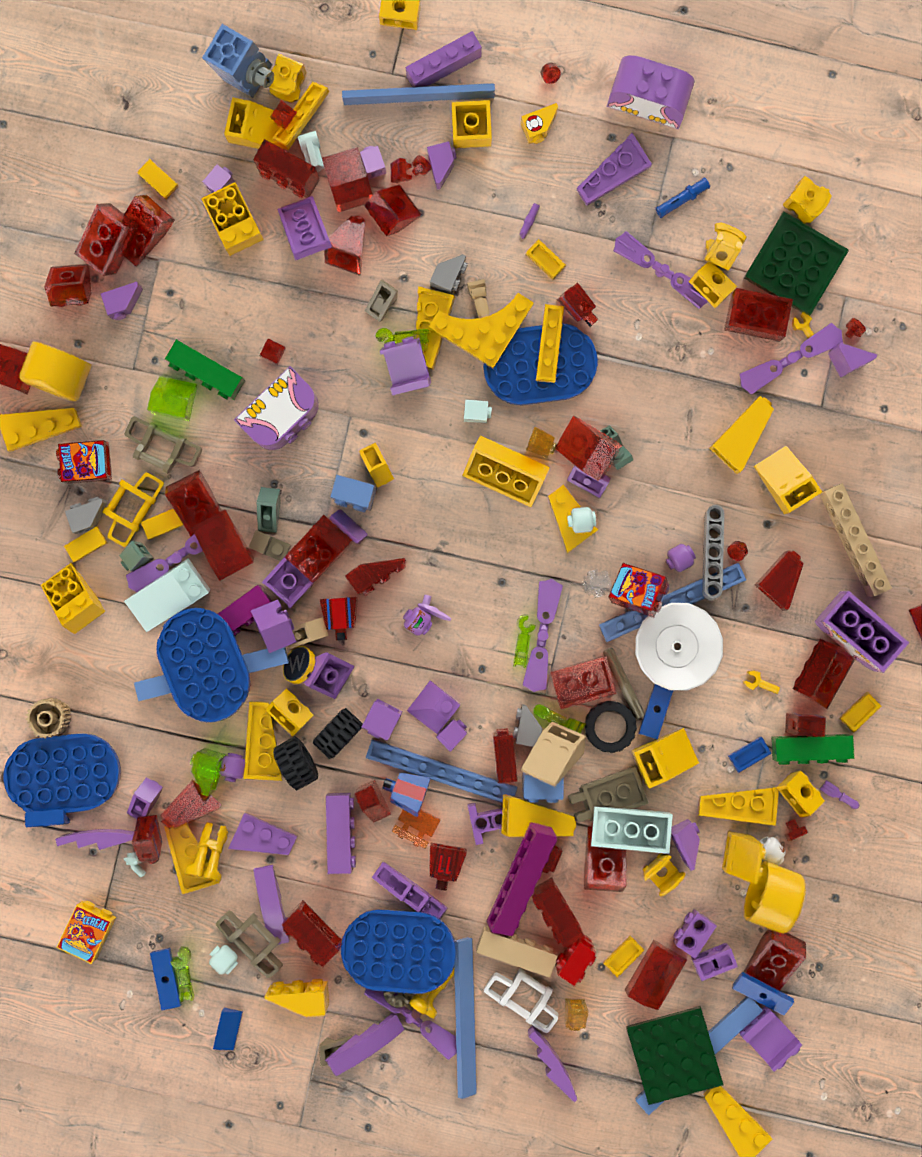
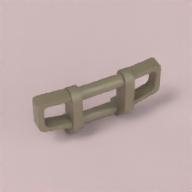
(152, 429)
(240, 928)

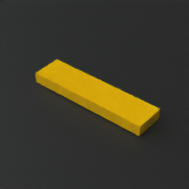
(305, 110)
(549, 343)

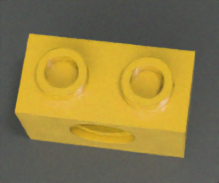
(407, 19)
(712, 284)
(280, 708)
(791, 791)

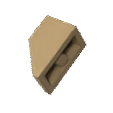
(309, 632)

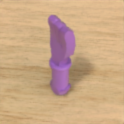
(833, 791)

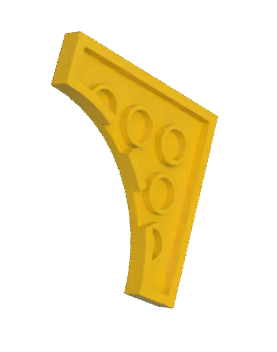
(486, 336)

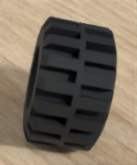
(337, 733)
(295, 763)

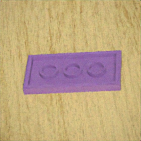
(304, 228)

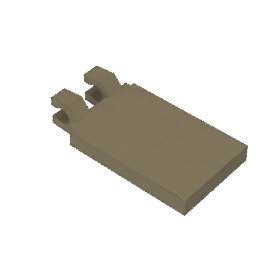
(613, 791)

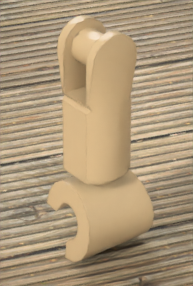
(477, 291)

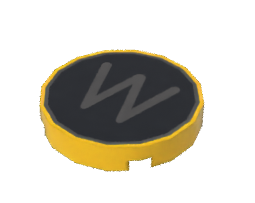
(300, 664)

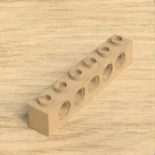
(855, 540)

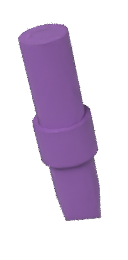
(529, 220)

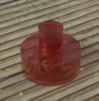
(550, 73)
(420, 166)
(855, 328)
(737, 550)

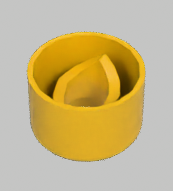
(55, 371)
(775, 899)

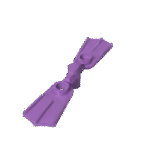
(634, 251)
(820, 342)
(148, 573)
(548, 600)
(438, 1037)

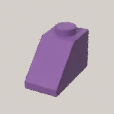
(442, 161)
(121, 300)
(452, 734)
(144, 798)

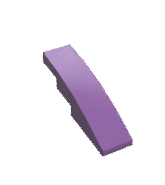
(103, 837)
(408, 891)
(270, 901)
(363, 1046)
(555, 1069)

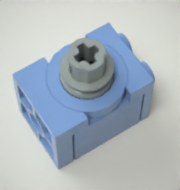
(238, 61)

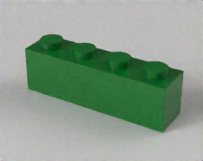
(204, 369)
(809, 748)

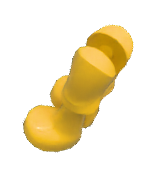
(216, 846)
(424, 1002)

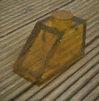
(541, 443)
(575, 1014)

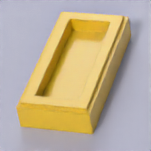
(157, 179)
(545, 259)
(161, 524)
(85, 544)
(860, 712)
(623, 956)

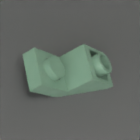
(624, 456)

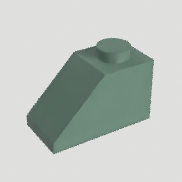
(268, 509)
(135, 556)

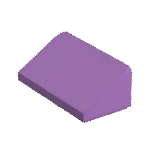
(588, 483)
(348, 526)

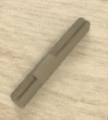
(624, 683)

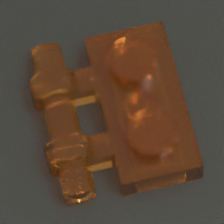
(424, 823)

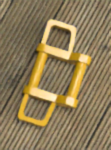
(134, 525)

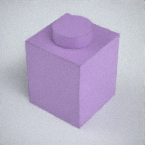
(373, 162)
(218, 178)

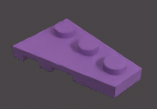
(261, 836)

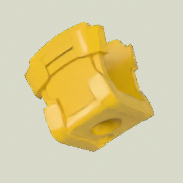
(287, 79)
(808, 200)
(726, 245)
(669, 880)

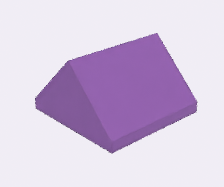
(848, 358)

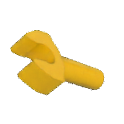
(805, 326)
(760, 683)

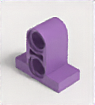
(489, 816)

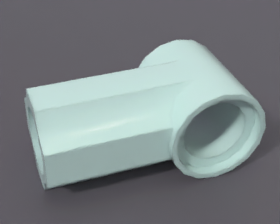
(310, 147)

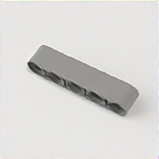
(718, 545)

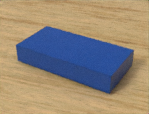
(749, 754)

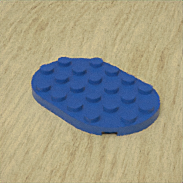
(516, 370)
(203, 665)
(62, 773)
(398, 951)

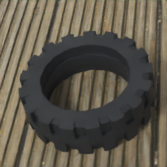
(629, 734)

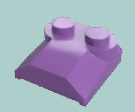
(287, 582)

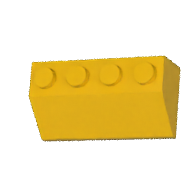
(505, 471)

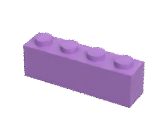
(444, 61)
(339, 833)

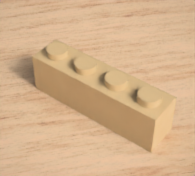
(517, 951)

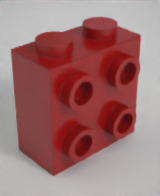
(575, 960)

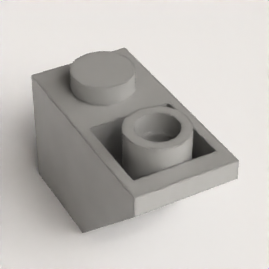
(447, 274)
(86, 516)
(528, 727)

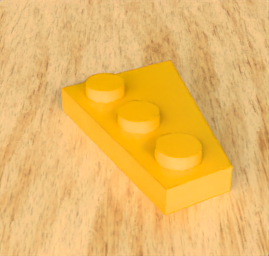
(562, 505)

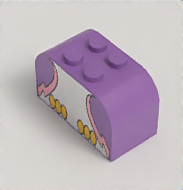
(651, 90)
(280, 411)
(861, 632)

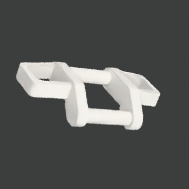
(512, 986)

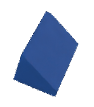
(46, 818)
(227, 1029)

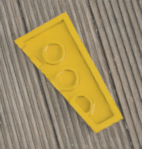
(427, 306)
(32, 427)
(260, 745)
(746, 806)
(184, 852)
(741, 1128)

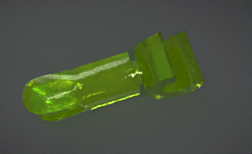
(383, 333)
(523, 641)
(552, 716)
(183, 973)

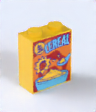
(86, 931)

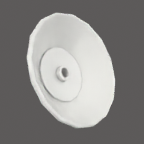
(699, 647)

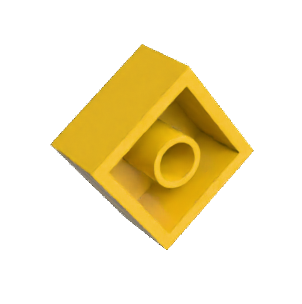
(471, 124)

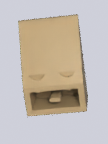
(554, 754)

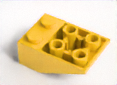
(249, 124)
(232, 219)
(787, 480)
(72, 599)
(665, 758)
(743, 857)
(301, 997)

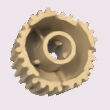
(41, 724)

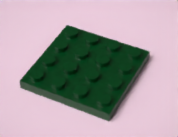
(796, 263)
(674, 1055)

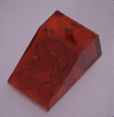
(153, 226)
(319, 549)
(368, 575)

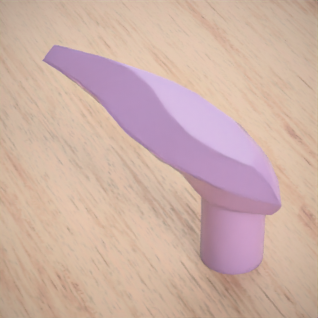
(432, 610)

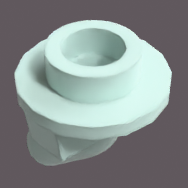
(133, 861)

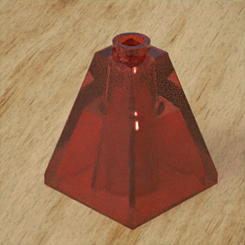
(347, 246)

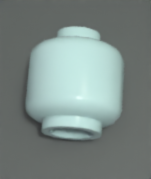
(582, 520)
(223, 959)

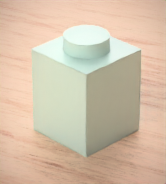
(477, 411)

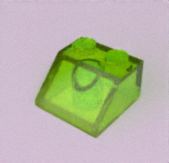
(172, 398)
(206, 769)

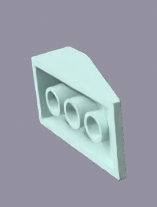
(167, 595)
(632, 829)

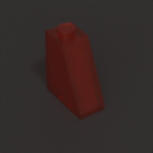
(781, 579)
(372, 801)
(189, 807)

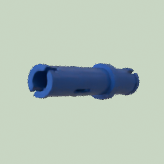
(689, 193)

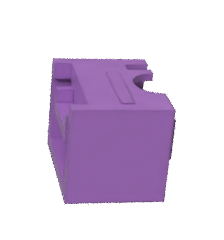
(274, 626)
(381, 719)

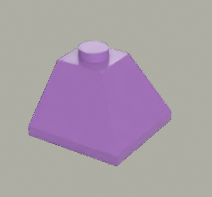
(328, 674)
(433, 707)
(686, 841)

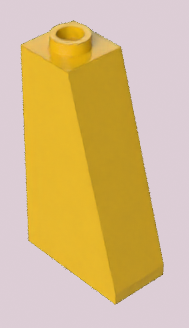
(741, 437)
(519, 813)

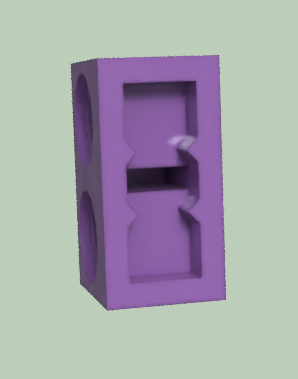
(698, 935)
(714, 961)

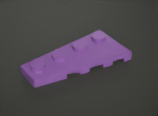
(621, 166)

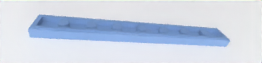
(418, 94)
(688, 594)
(255, 662)
(439, 771)
(465, 1018)
(720, 1035)

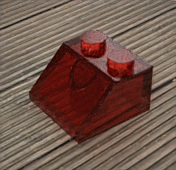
(392, 209)
(68, 285)

